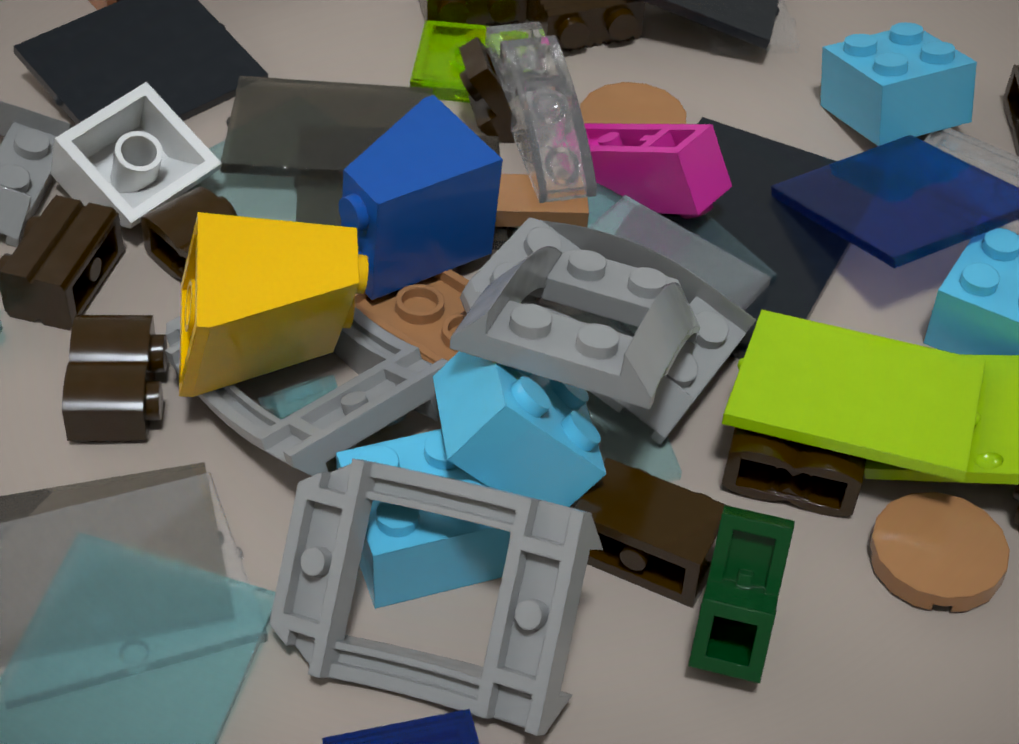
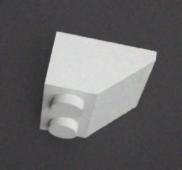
(131, 156)

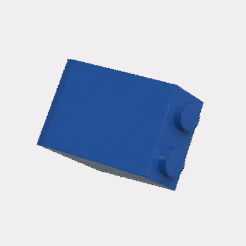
(421, 198)

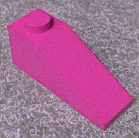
(660, 165)

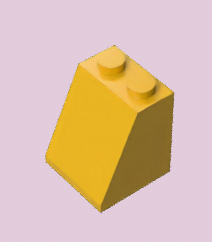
(263, 297)

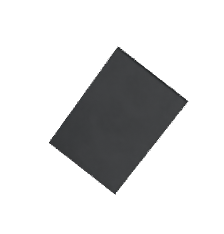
(781, 237)

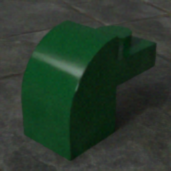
(741, 594)

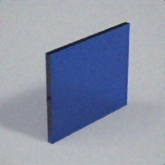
(902, 200)

